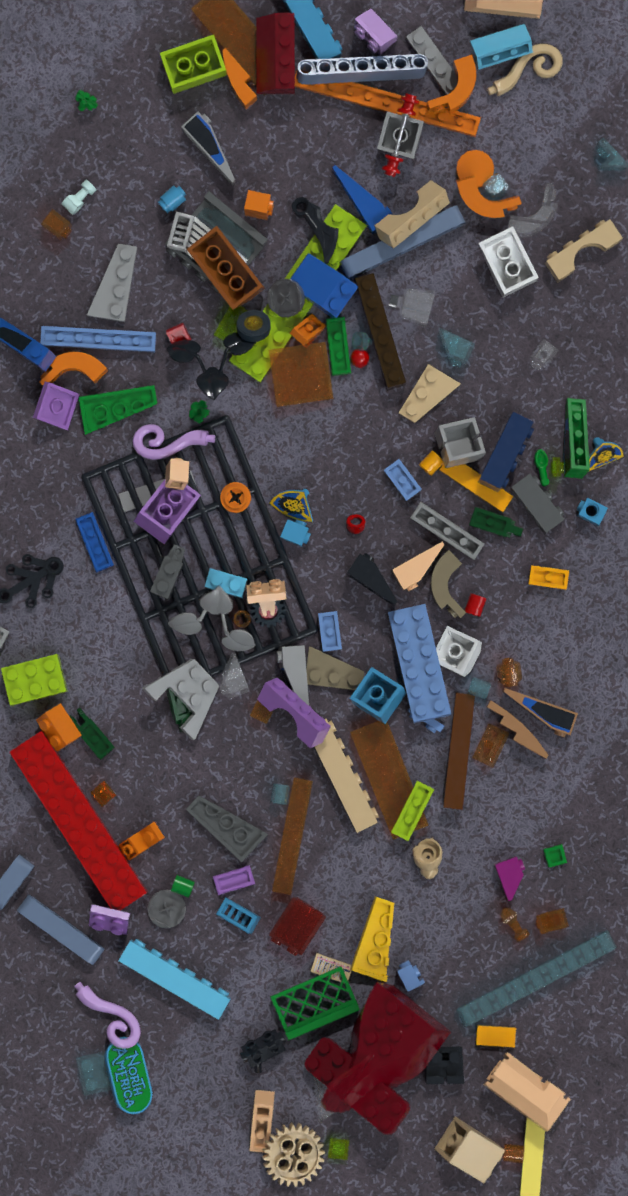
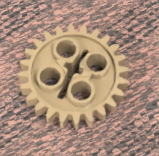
(276, 1152)

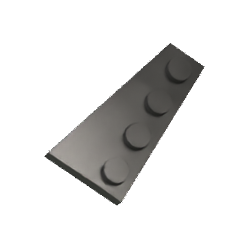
(229, 829)

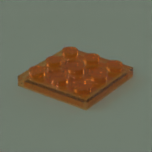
(300, 374)

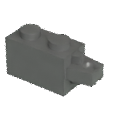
(169, 573)

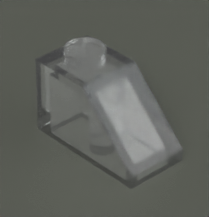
(233, 679)

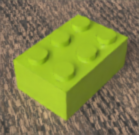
(193, 64)
(34, 679)

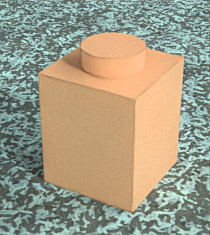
(177, 473)

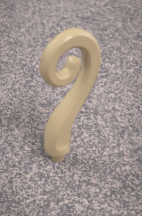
(508, 82)

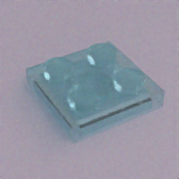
(93, 1073)

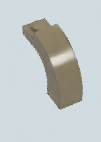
(439, 584)

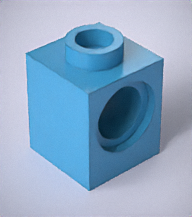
(600, 511)

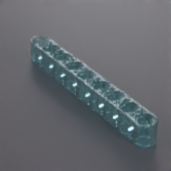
(536, 978)

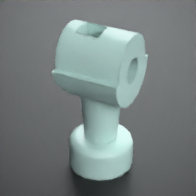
(74, 202)

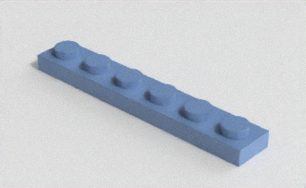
(98, 339)

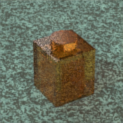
(57, 225)

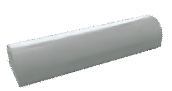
(447, 530)

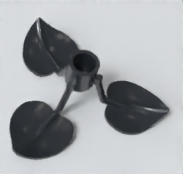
(212, 380)

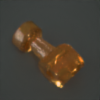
(510, 918)

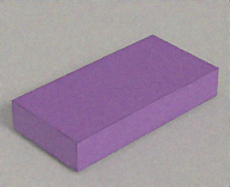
(233, 880)

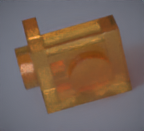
(551, 920)

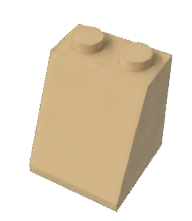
(469, 1150)

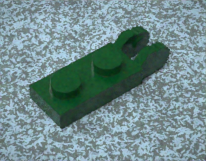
(93, 736)

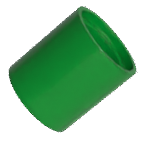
(182, 886)

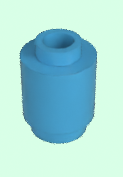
(172, 199)

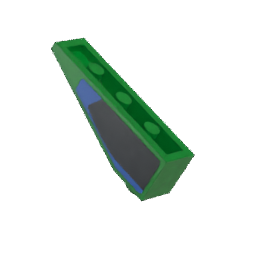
(576, 439)

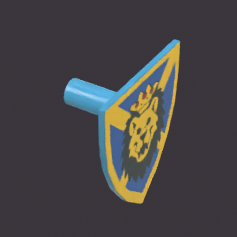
(604, 453)
(293, 504)

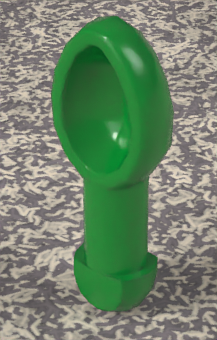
(541, 463)

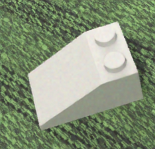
(508, 262)

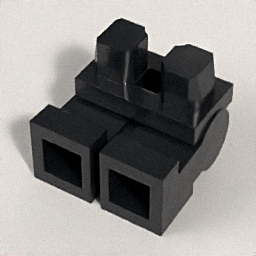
(446, 1064)

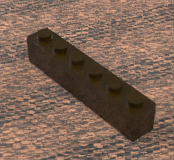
(380, 331)

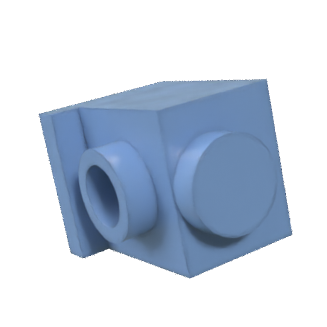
(409, 975)

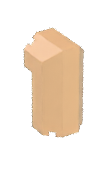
(517, 8)
(526, 1092)

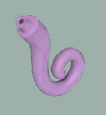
(195, 437)
(90, 1000)

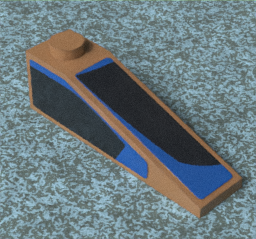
(550, 715)

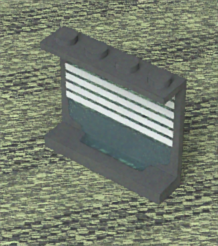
(240, 234)

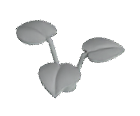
(215, 603)

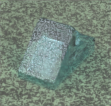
(614, 160)

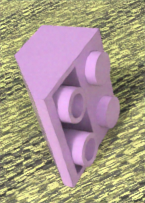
(374, 31)

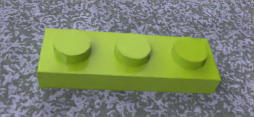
(412, 810)

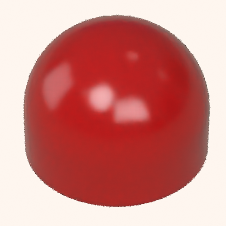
(359, 358)
(355, 529)

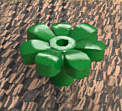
(85, 100)

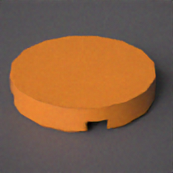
(475, 164)

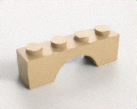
(396, 228)
(603, 237)

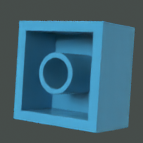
(378, 695)

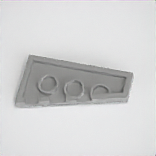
(114, 290)

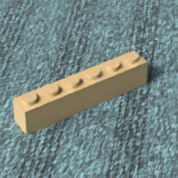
(345, 781)

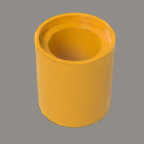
(431, 463)

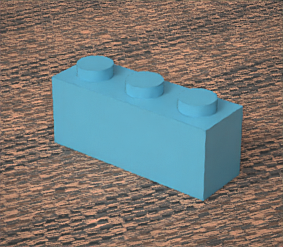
(501, 46)

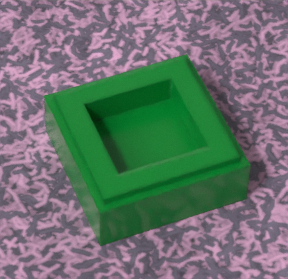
(555, 855)

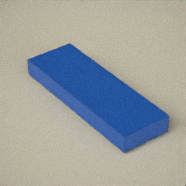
(94, 542)

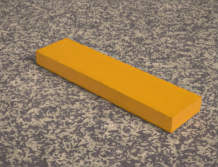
(469, 479)

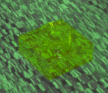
(556, 467)
(338, 1148)

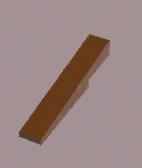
(459, 751)

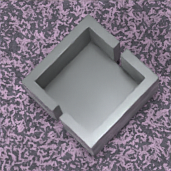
(457, 442)

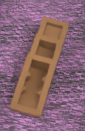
(522, 734)

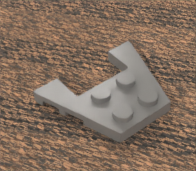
(192, 687)

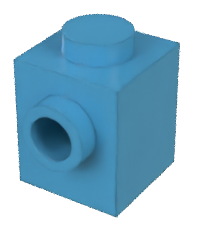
(296, 532)

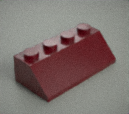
(275, 54)

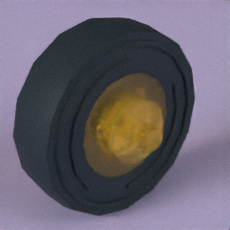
(253, 325)

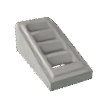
(183, 218)

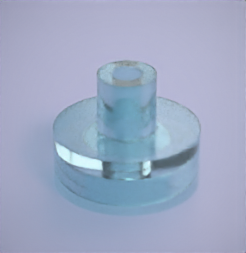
(361, 341)

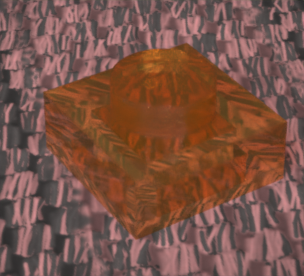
(261, 713)
(103, 793)

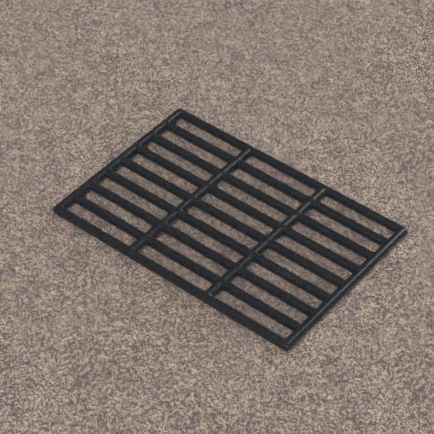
(203, 512)

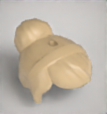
(429, 866)

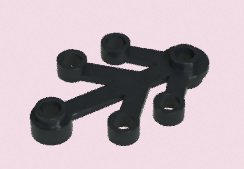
(33, 578)

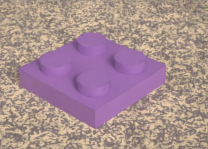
(56, 405)
(109, 919)

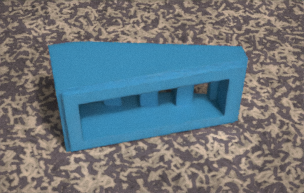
(254, 921)

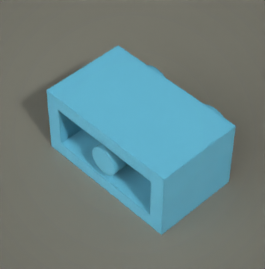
(230, 583)

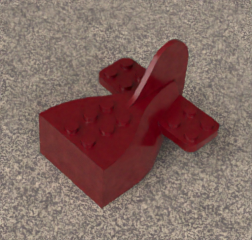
(388, 1047)

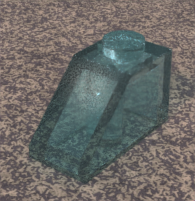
(456, 348)

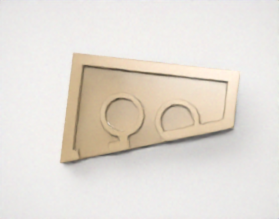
(427, 393)

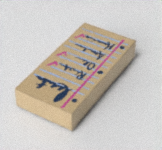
(324, 964)

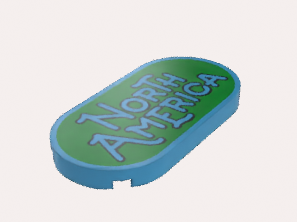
(128, 1078)

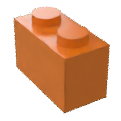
(258, 205)
(58, 727)

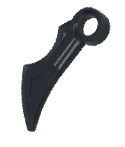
(325, 234)

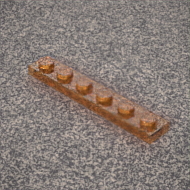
(292, 836)

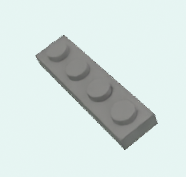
(436, 62)

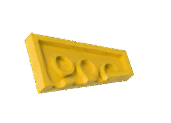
(373, 948)

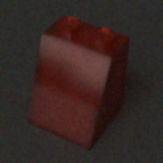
(297, 926)

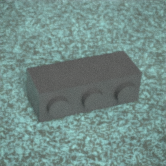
(538, 503)

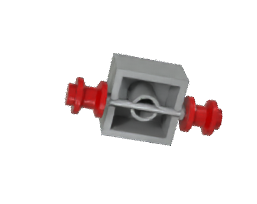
(400, 135)

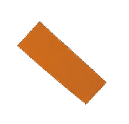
(238, 80)

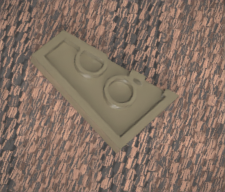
(331, 672)

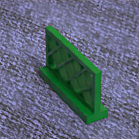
(319, 1019)

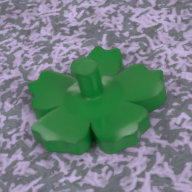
(198, 411)

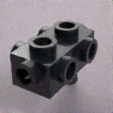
(262, 1049)

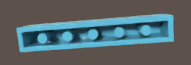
(174, 978)

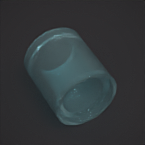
(479, 688)
(280, 794)

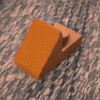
(307, 330)

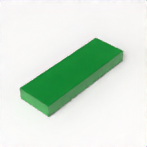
(338, 346)

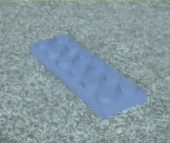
(419, 663)

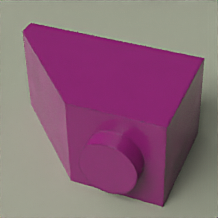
(510, 875)

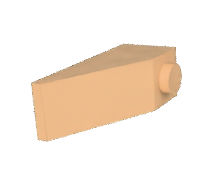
(412, 571)
(261, 1120)

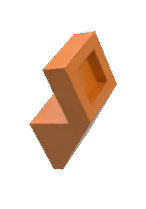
(141, 841)

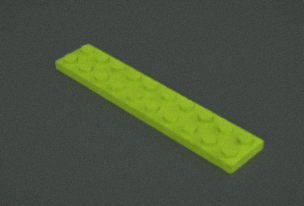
(257, 361)

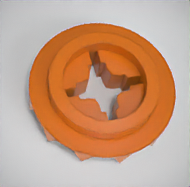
(236, 488)

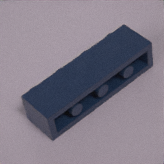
(505, 452)

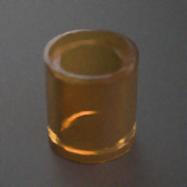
(513, 1153)

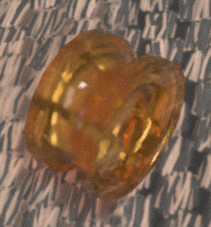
(247, 615)

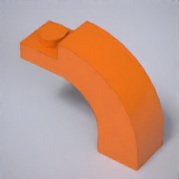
(466, 78)
(475, 201)
(75, 361)

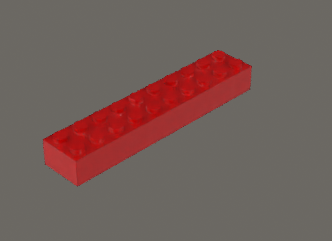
(78, 822)

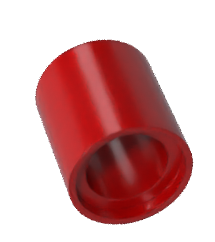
(475, 605)

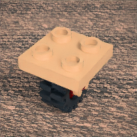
(267, 601)

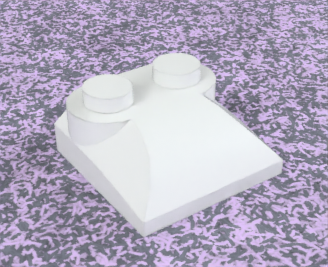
(458, 651)

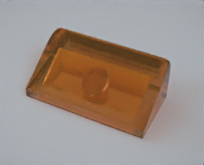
(491, 745)

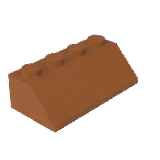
(225, 268)

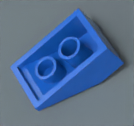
(323, 285)

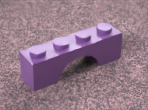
(310, 726)

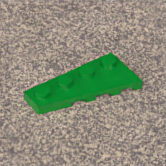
(109, 407)

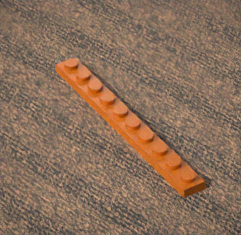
(388, 101)

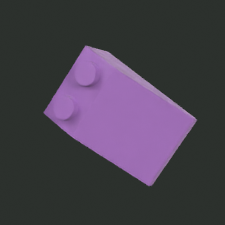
(166, 511)

